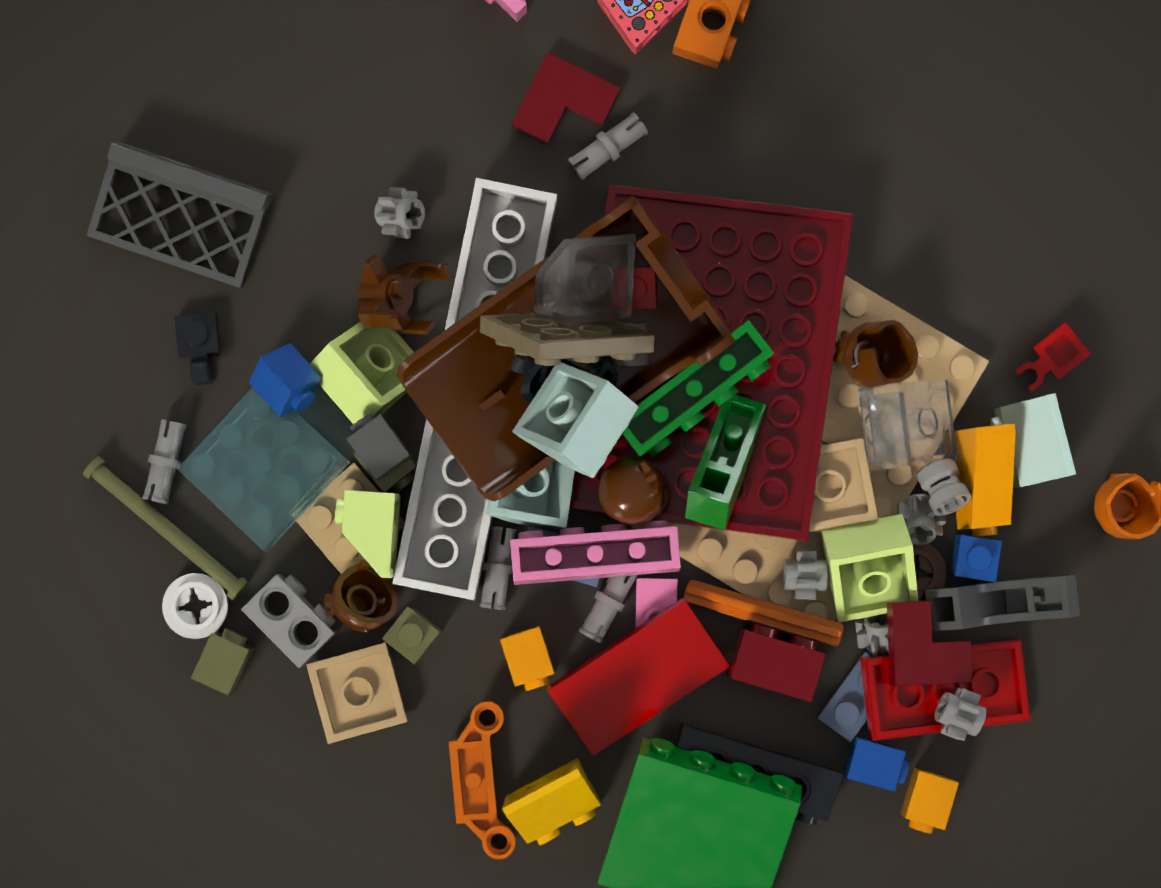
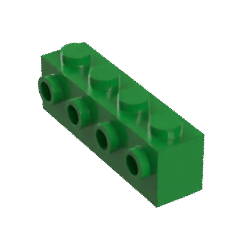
(694, 388)

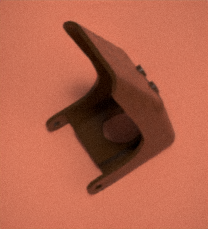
(476, 399)

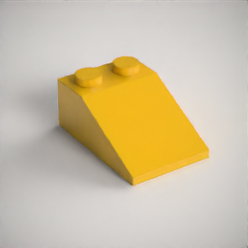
(552, 802)

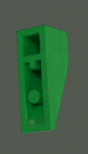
(724, 462)

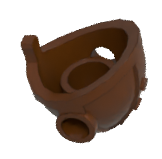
(361, 598)

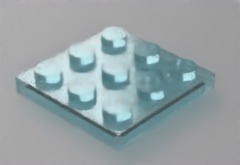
(263, 468)

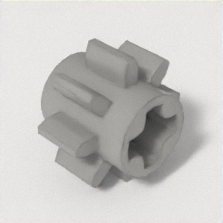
(399, 212)
(920, 520)
(805, 574)
(873, 634)
(960, 714)

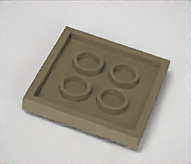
(553, 341)

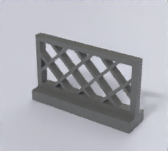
(189, 180)

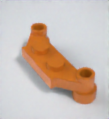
(475, 782)

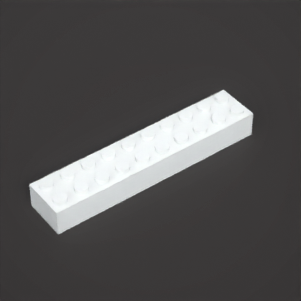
(446, 513)

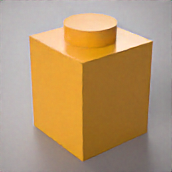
(528, 658)
(928, 800)

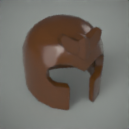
(877, 353)
(632, 491)

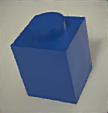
(285, 380)
(975, 558)
(876, 764)

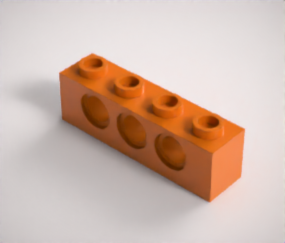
(707, 45)

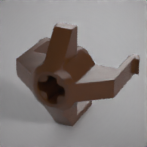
(389, 295)

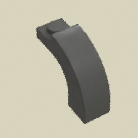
(1003, 602)

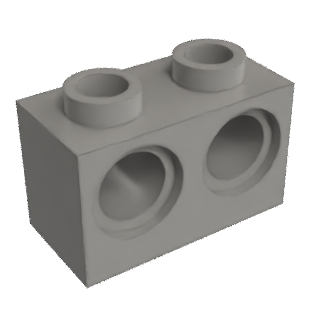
(283, 628)

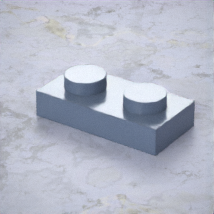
(846, 707)

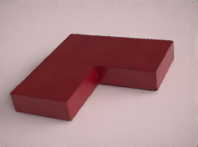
(558, 88)
(914, 655)

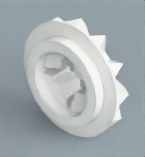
(180, 593)

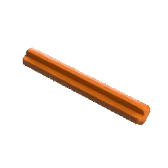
(764, 613)

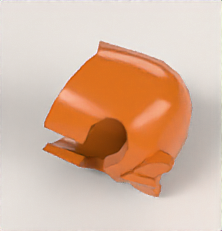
(1128, 506)

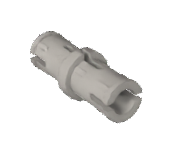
(607, 146)
(164, 461)
(497, 568)
(606, 606)

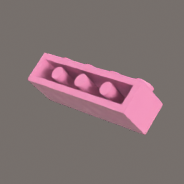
(595, 555)

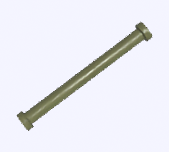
(165, 528)

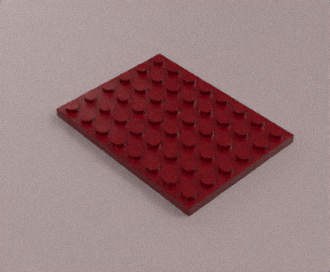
(788, 279)

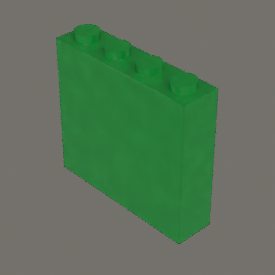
(698, 822)

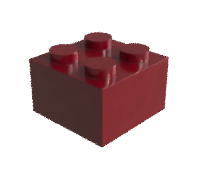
(776, 664)

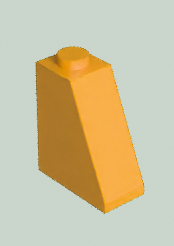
(987, 470)

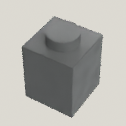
(377, 445)

